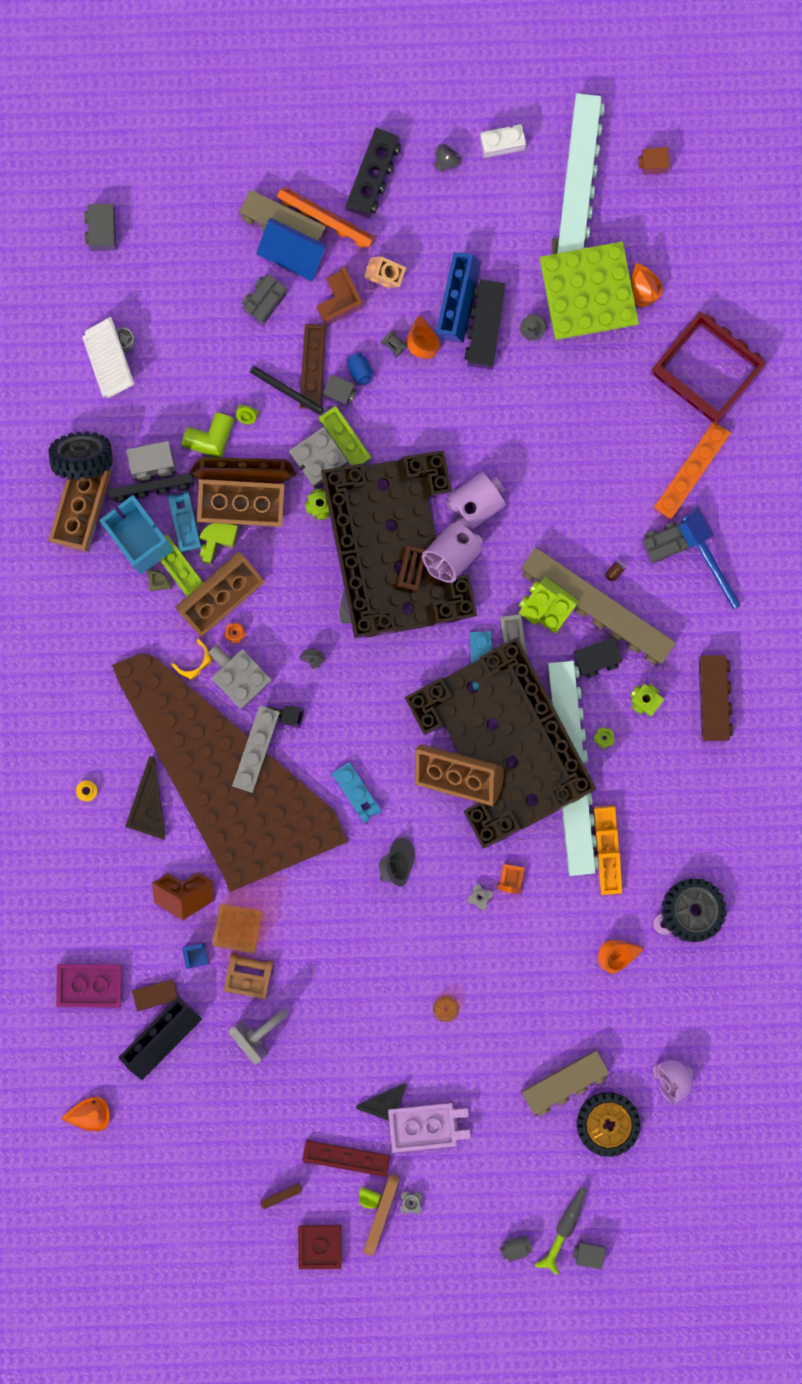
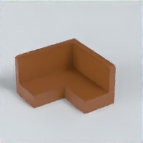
(345, 299)
(185, 896)

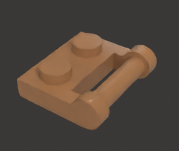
(246, 983)

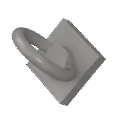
(251, 1039)

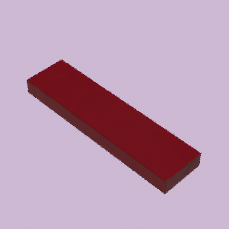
(346, 1158)

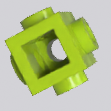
(320, 513)
(651, 693)

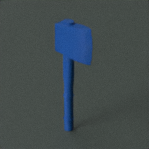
(696, 532)

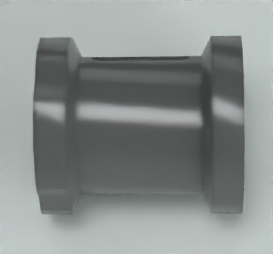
(394, 343)

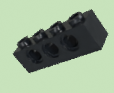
(380, 141)

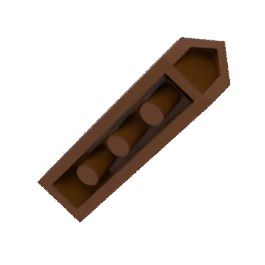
(243, 470)

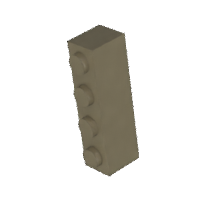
(259, 209)
(565, 1082)

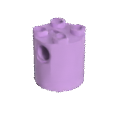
(482, 495)
(452, 552)

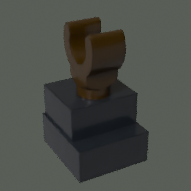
(290, 715)

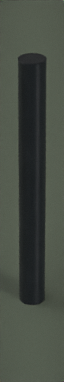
(287, 390)

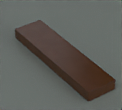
(313, 362)

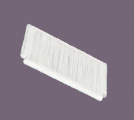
(107, 358)

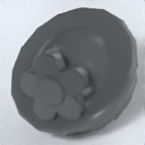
(532, 327)
(313, 657)

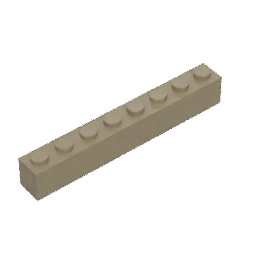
(601, 608)

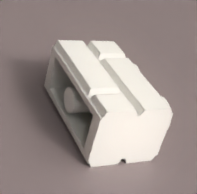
(502, 141)

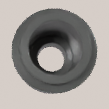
(516, 1248)

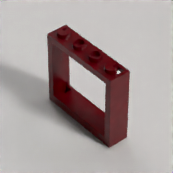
(686, 393)

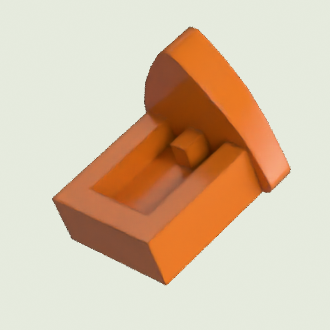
(511, 879)

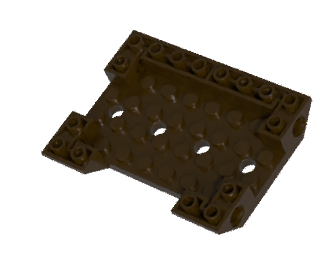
(370, 551)
(526, 730)

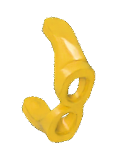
(193, 674)

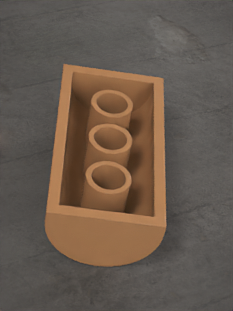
(240, 503)
(79, 512)
(219, 594)
(458, 774)

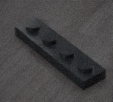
(143, 489)

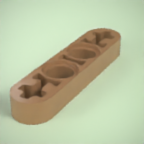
(381, 1214)

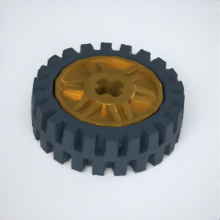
(617, 1110)

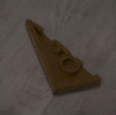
(146, 809)

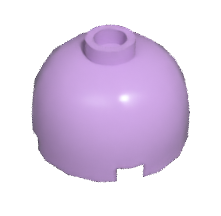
(675, 1080)

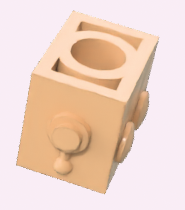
(385, 272)

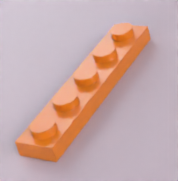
(325, 217)
(692, 470)

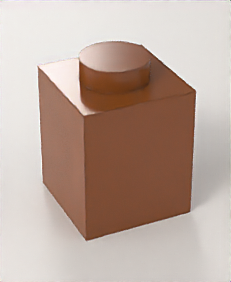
(654, 160)

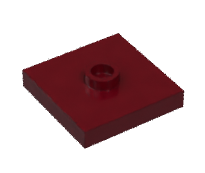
(319, 1247)

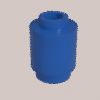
(360, 369)

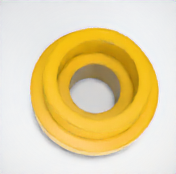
(93, 790)

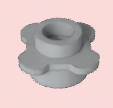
(481, 903)
(415, 1207)

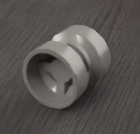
(125, 336)

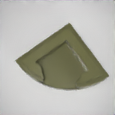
(157, 581)

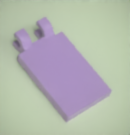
(426, 1127)

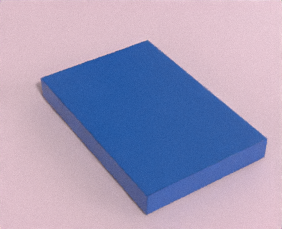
(291, 249)

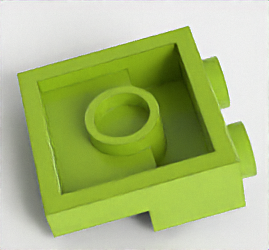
(547, 605)

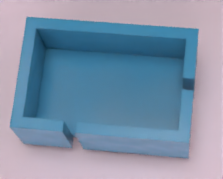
(136, 535)

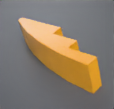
(607, 849)

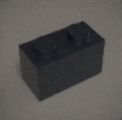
(598, 657)

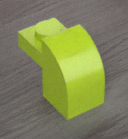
(215, 535)

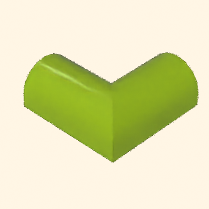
(211, 442)

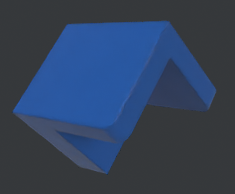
(195, 955)

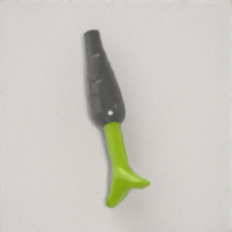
(564, 1229)

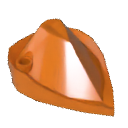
(645, 286)
(422, 340)
(617, 954)
(89, 1115)

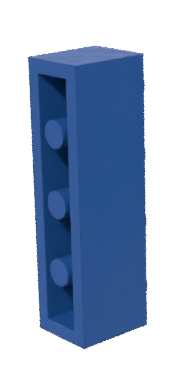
(458, 297)

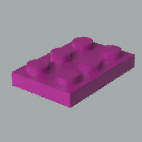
(89, 985)

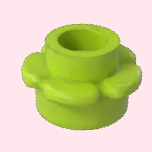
(609, 737)

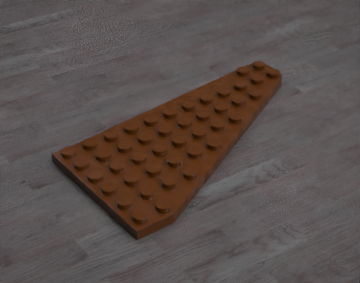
(201, 753)

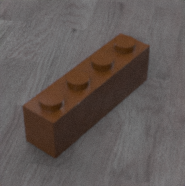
(714, 698)

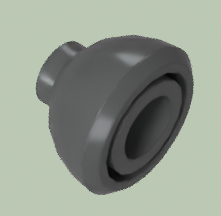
(446, 158)

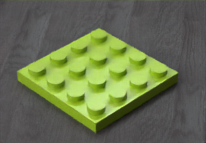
(588, 291)

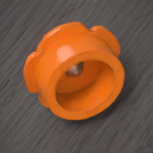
(229, 632)

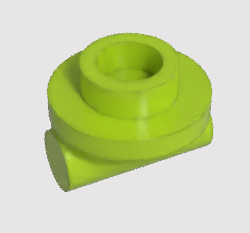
(246, 414)
(368, 1198)

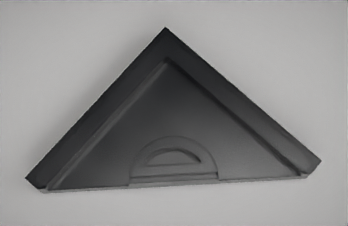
(380, 1104)

